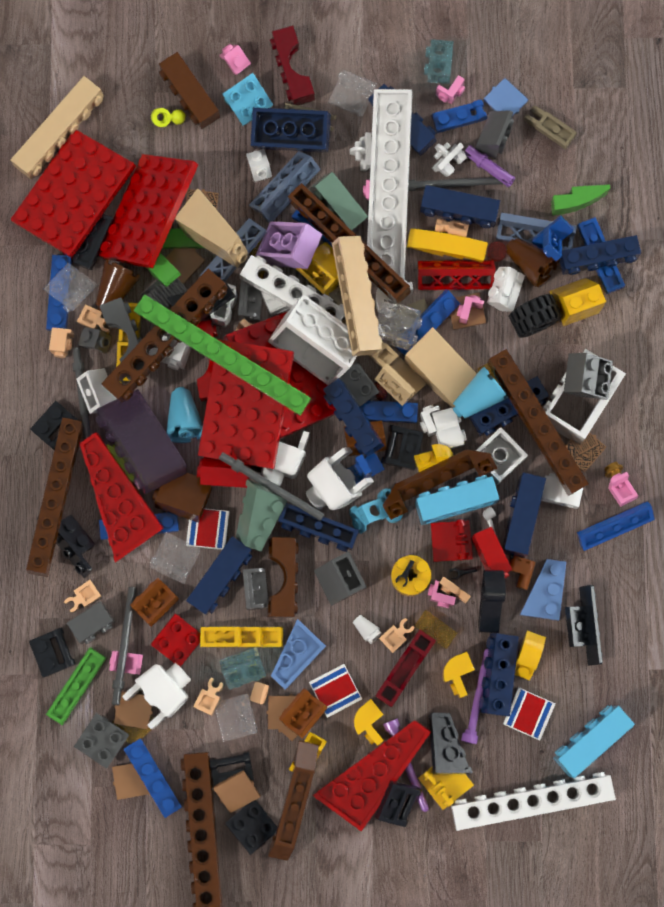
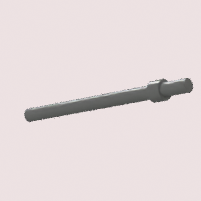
(453, 183)
(78, 368)
(237, 465)
(118, 683)

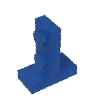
(551, 237)
(366, 467)

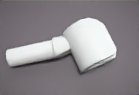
(488, 514)

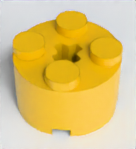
(419, 583)

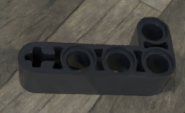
(492, 595)

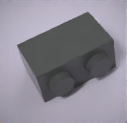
(91, 622)

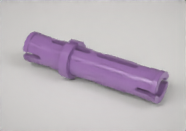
(492, 168)

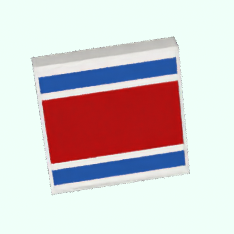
(210, 531)
(335, 690)
(529, 713)

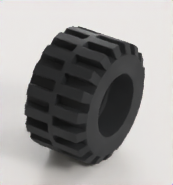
(535, 315)

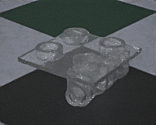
(352, 92)
(70, 287)
(175, 558)
(236, 717)

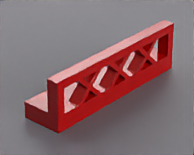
(453, 269)

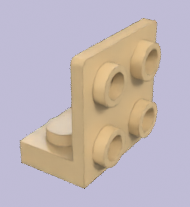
(400, 381)

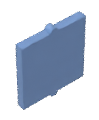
(505, 98)

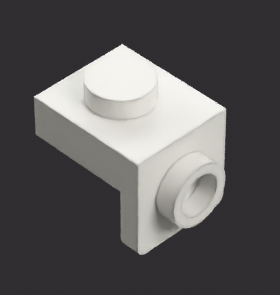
(259, 165)
(427, 424)

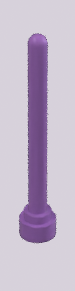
(393, 728)
(470, 734)

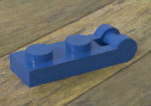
(459, 116)

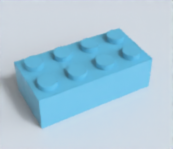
(457, 500)
(593, 741)

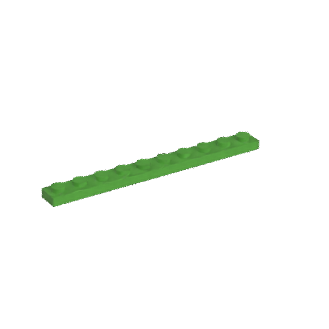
(222, 355)

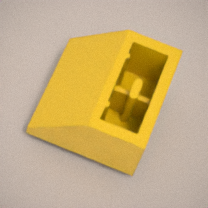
(322, 270)

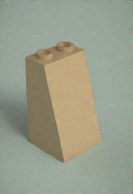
(208, 228)
(440, 366)

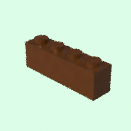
(189, 90)

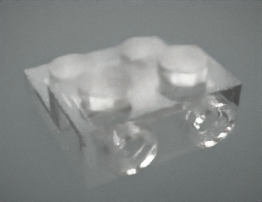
(399, 324)

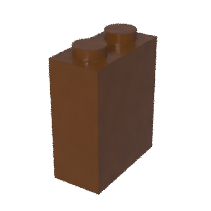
(183, 497)

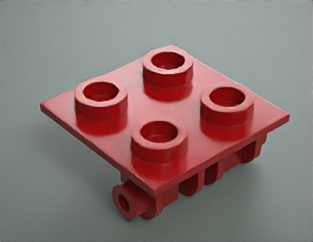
(451, 541)
(177, 640)

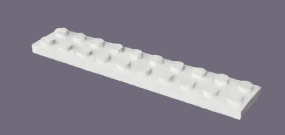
(390, 176)

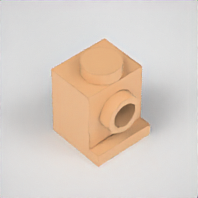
(60, 342)

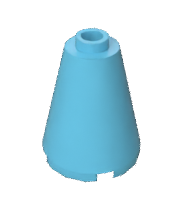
(479, 395)
(183, 417)

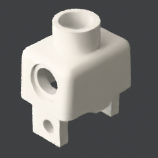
(288, 461)
(334, 483)
(162, 689)

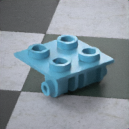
(245, 97)

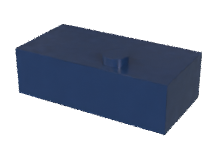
(290, 129)
(523, 515)

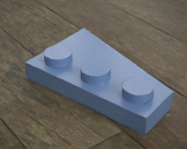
(547, 592)
(297, 654)

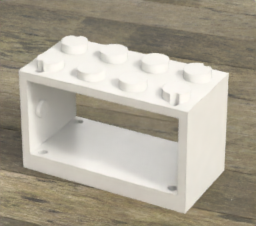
(317, 340)
(566, 429)

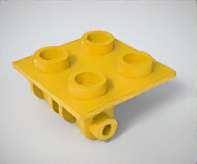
(445, 787)

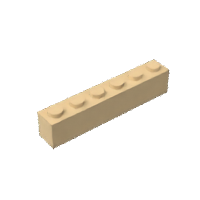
(57, 128)
(356, 295)

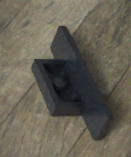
(74, 543)
(583, 625)

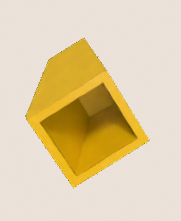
(578, 300)

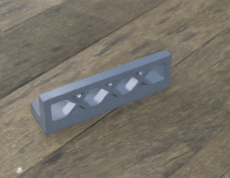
(278, 199)
(526, 223)
(246, 234)

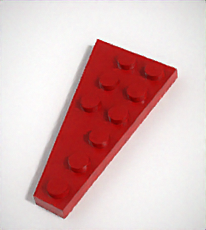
(121, 506)
(361, 788)

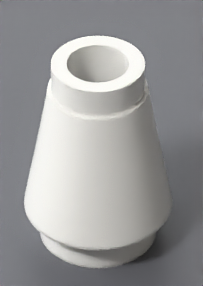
(367, 629)

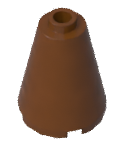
(531, 261)
(115, 282)

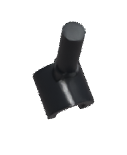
(463, 572)
(405, 574)

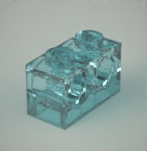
(439, 61)
(241, 666)

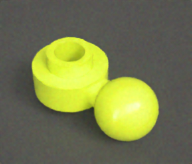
(177, 117)

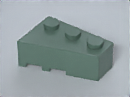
(338, 200)
(259, 515)

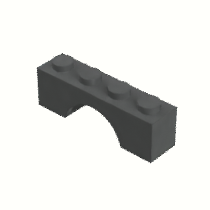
(117, 316)

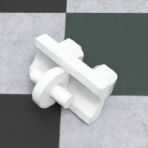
(362, 151)
(454, 152)

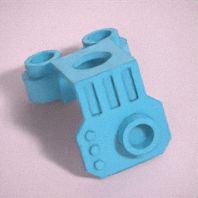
(362, 517)

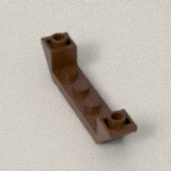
(435, 475)
(295, 801)

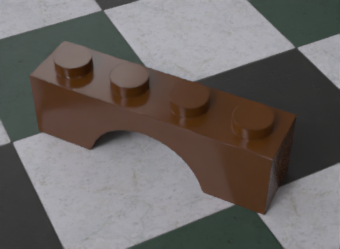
(283, 552)

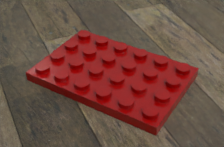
(73, 193)
(148, 210)
(300, 378)
(241, 417)

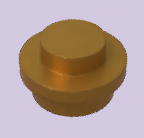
(613, 469)

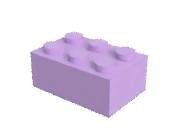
(289, 244)

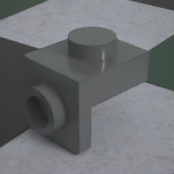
(94, 339)

